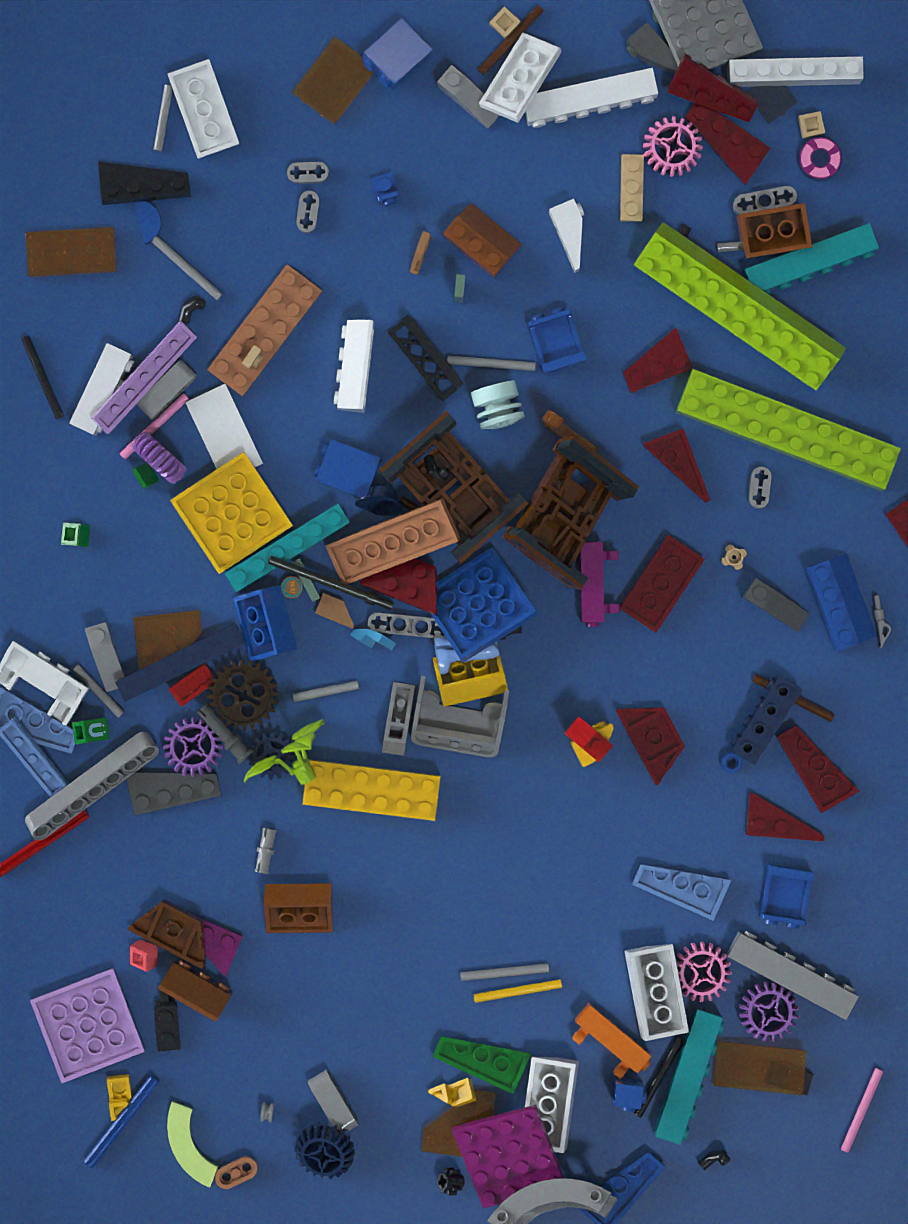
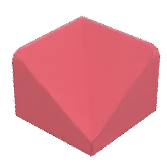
(143, 955)

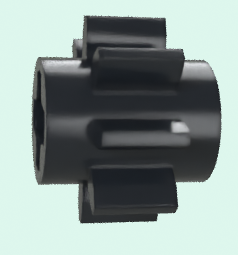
(450, 1181)

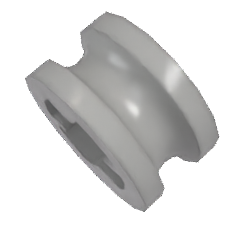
(267, 1112)

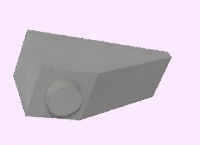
(466, 95)
(105, 654)
(398, 718)

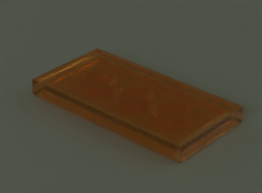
(760, 1068)

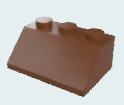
(774, 230)
(481, 240)
(298, 908)
(195, 989)

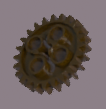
(252, 676)

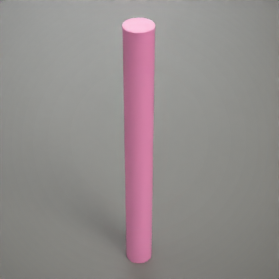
(158, 422)
(861, 1111)

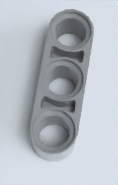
(166, 390)
(333, 1101)

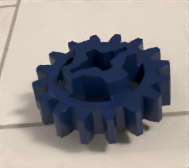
(266, 741)

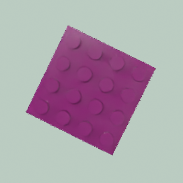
(507, 1153)

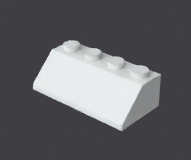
(355, 365)
(656, 991)
(552, 1091)

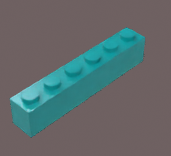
(820, 258)
(288, 547)
(688, 1075)

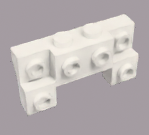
(45, 676)

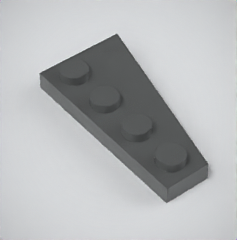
(163, 790)

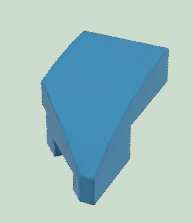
(369, 638)

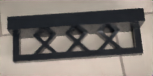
(432, 352)

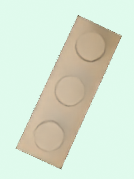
(631, 188)

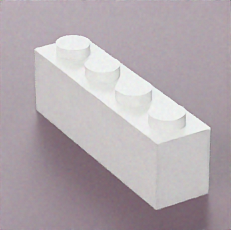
(103, 383)

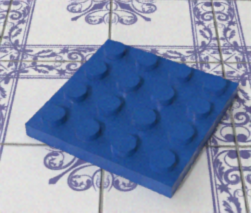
(480, 605)

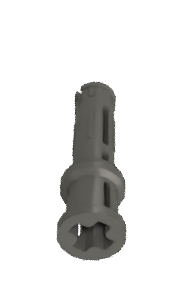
(232, 742)

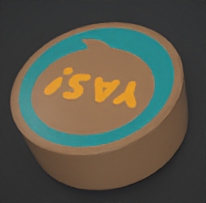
(291, 587)

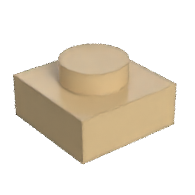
(504, 22)
(811, 125)
(253, 358)

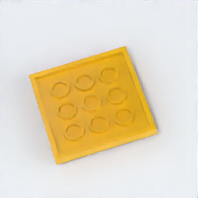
(231, 512)

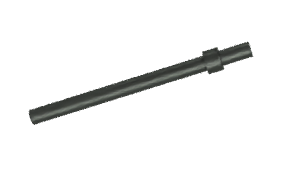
(370, 597)

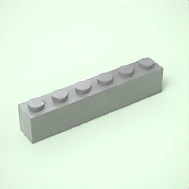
(792, 975)

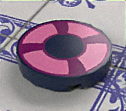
(820, 158)

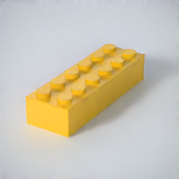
(372, 790)

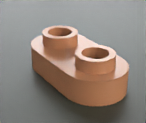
(237, 1172)

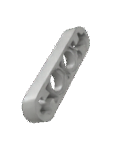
(410, 625)

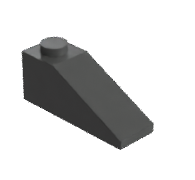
(651, 49)
(775, 604)

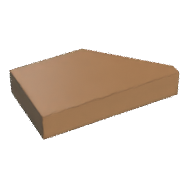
(420, 252)
(334, 610)

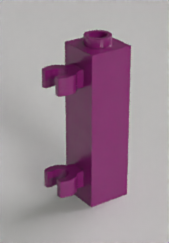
(593, 591)

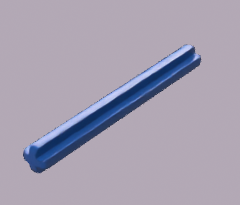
(121, 1121)

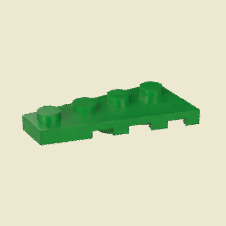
(489, 1063)

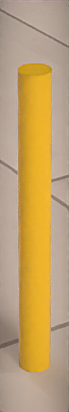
(519, 990)

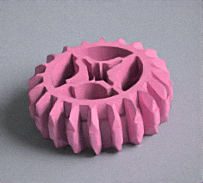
(682, 149)
(717, 983)

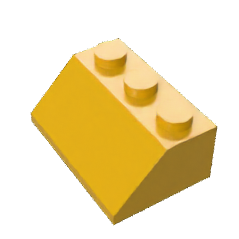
(471, 680)

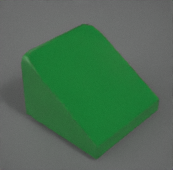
(145, 475)
(75, 534)

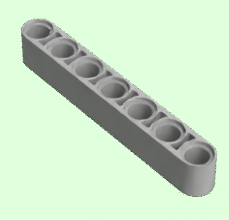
(91, 785)

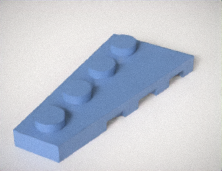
(689, 890)

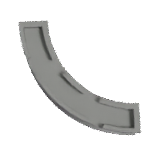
(552, 1195)

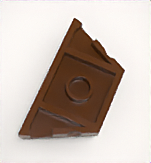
(173, 931)

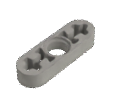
(769, 192)

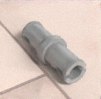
(265, 850)

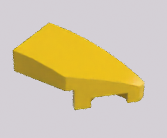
(119, 1093)
(456, 1093)

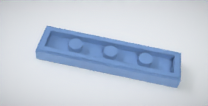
(33, 757)

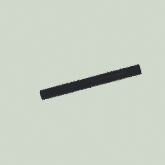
(42, 377)
(664, 1067)

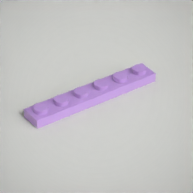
(143, 377)

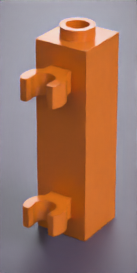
(613, 1038)

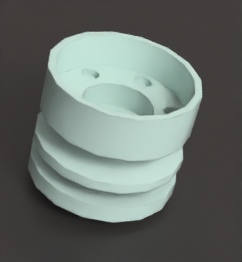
(497, 405)

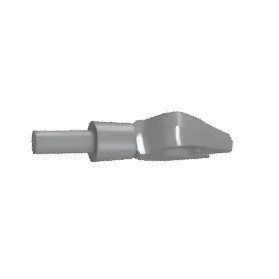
(879, 617)

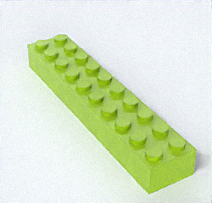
(739, 306)
(788, 430)

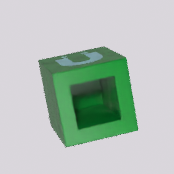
(90, 730)

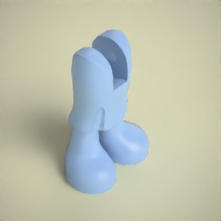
(447, 655)

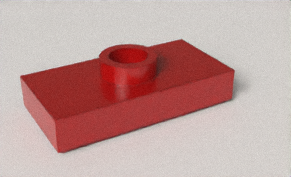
(192, 685)

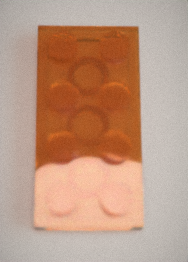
(71, 252)

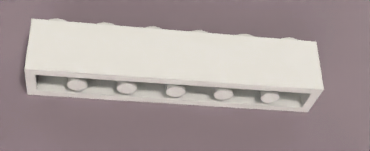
(795, 71)
(592, 96)

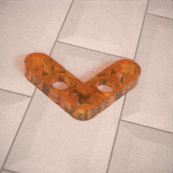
(556, 425)

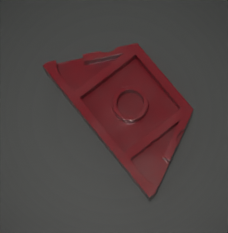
(408, 582)
(653, 738)

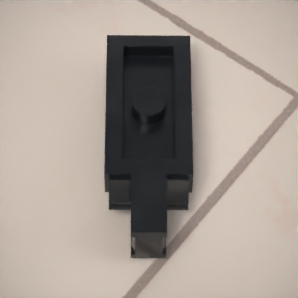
(167, 1023)

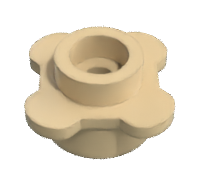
(739, 553)

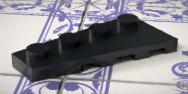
(139, 184)

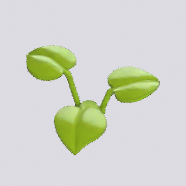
(301, 767)

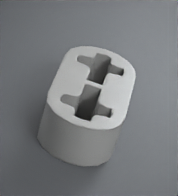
(307, 167)
(302, 211)
(765, 488)

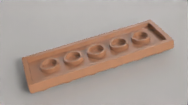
(266, 328)
(393, 542)

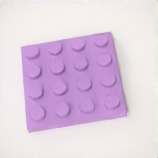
(87, 1025)

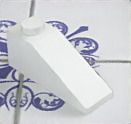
(568, 225)

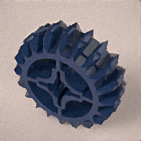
(324, 1150)

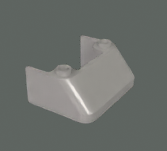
(457, 727)

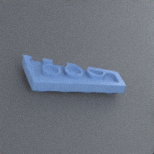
(42, 727)

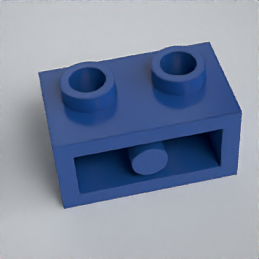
(628, 1094)

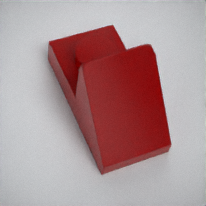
(588, 739)

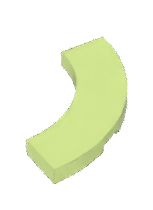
(184, 1148)

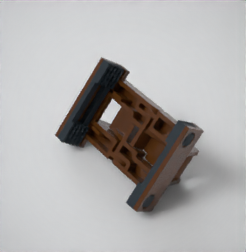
(470, 509)
(563, 537)

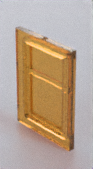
(333, 81)

